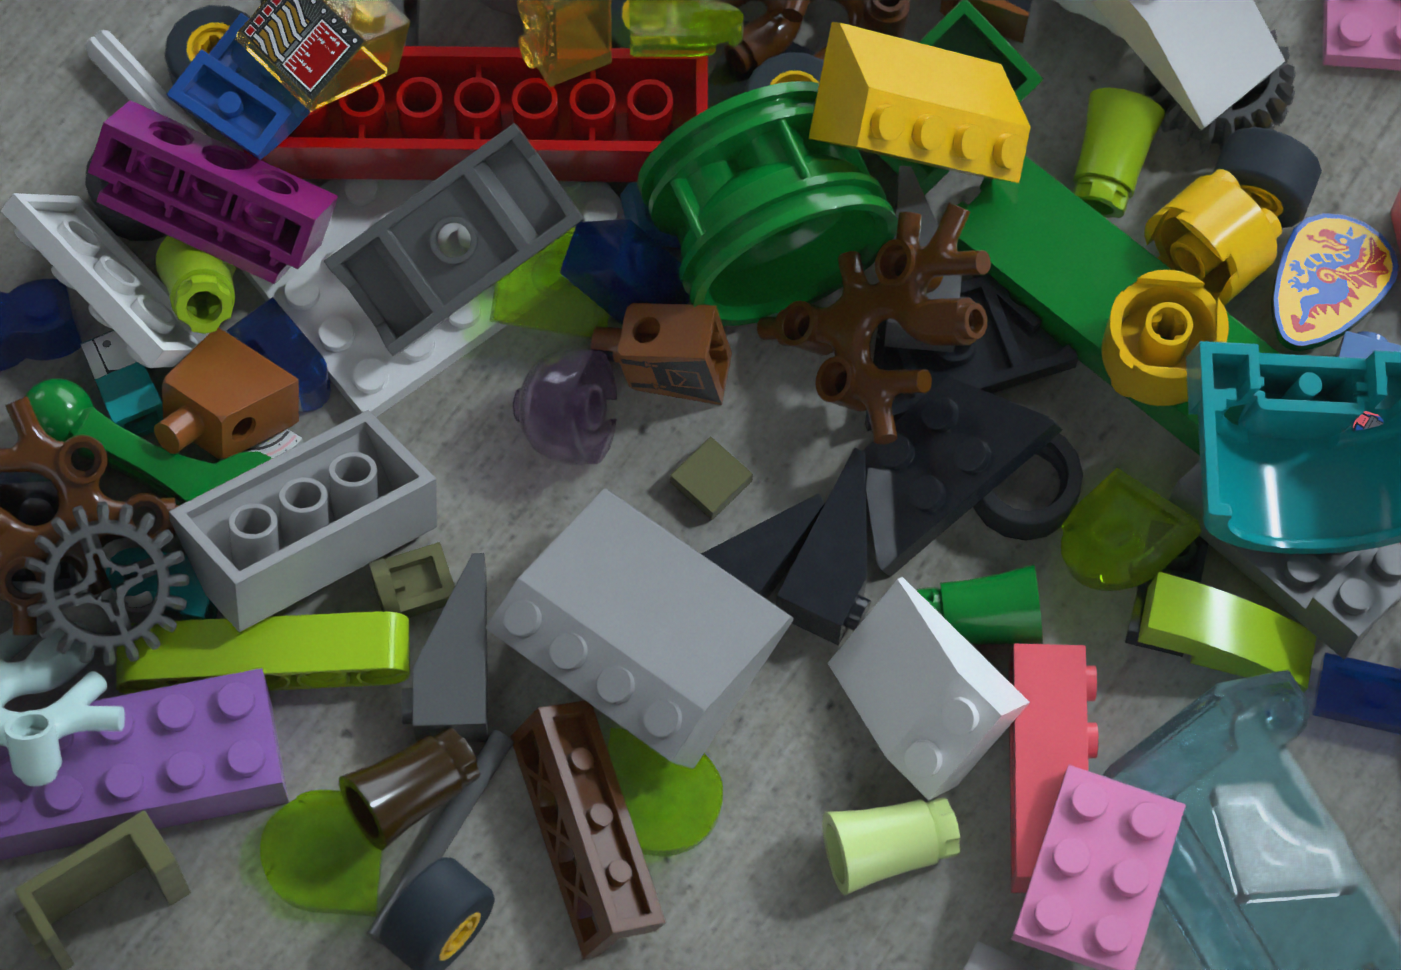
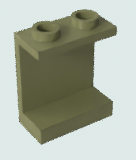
(91, 873)

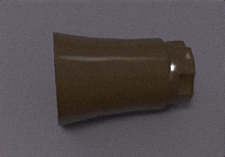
(408, 785)

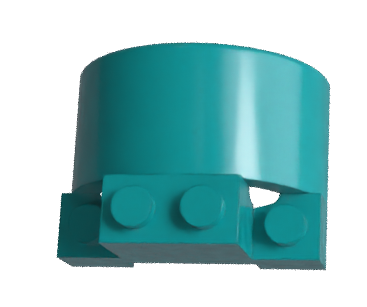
(1284, 452)

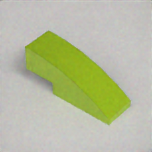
(1224, 630)

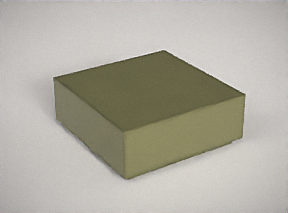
(711, 478)

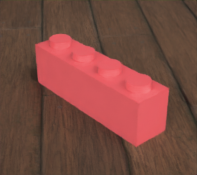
(1045, 741)

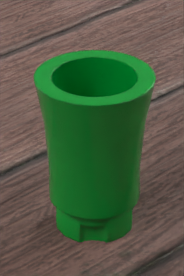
(991, 607)

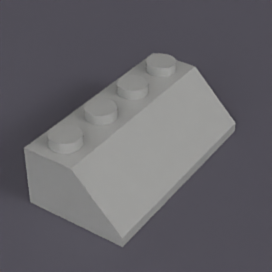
(305, 519)

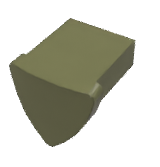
(413, 581)

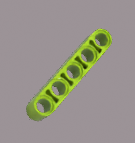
(290, 649)

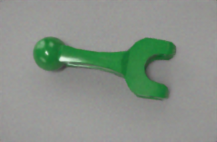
(68, 411)

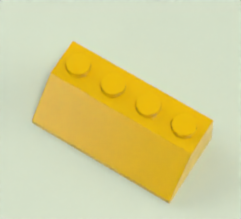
(919, 105)

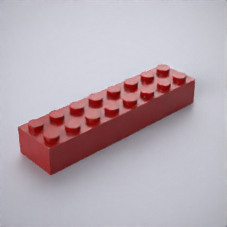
(460, 98)

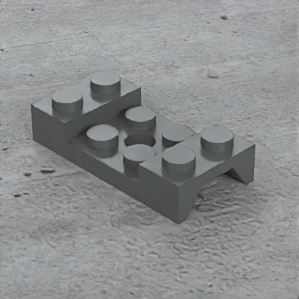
(505, 204)
(1328, 593)

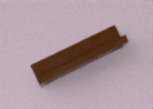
(588, 825)

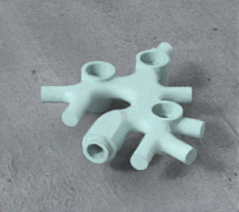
(35, 733)

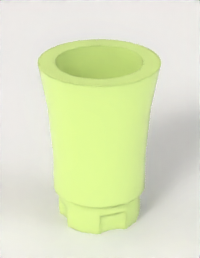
(888, 841)

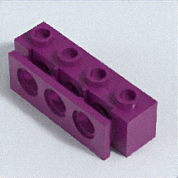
(196, 164)

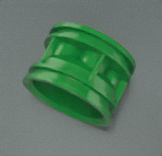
(763, 204)

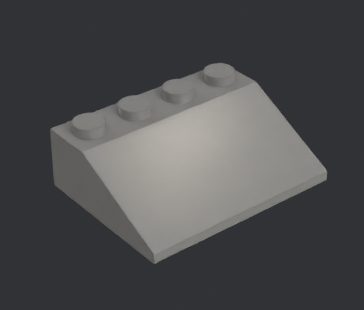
(641, 627)

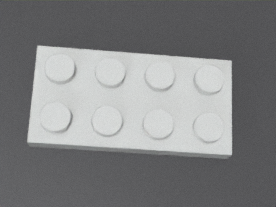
(105, 273)

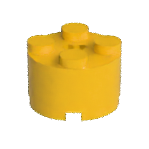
(1215, 235)
(1152, 307)

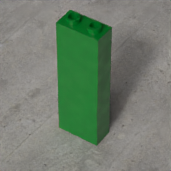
(1068, 270)

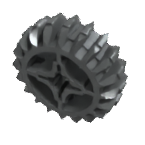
(1264, 113)
(124, 632)

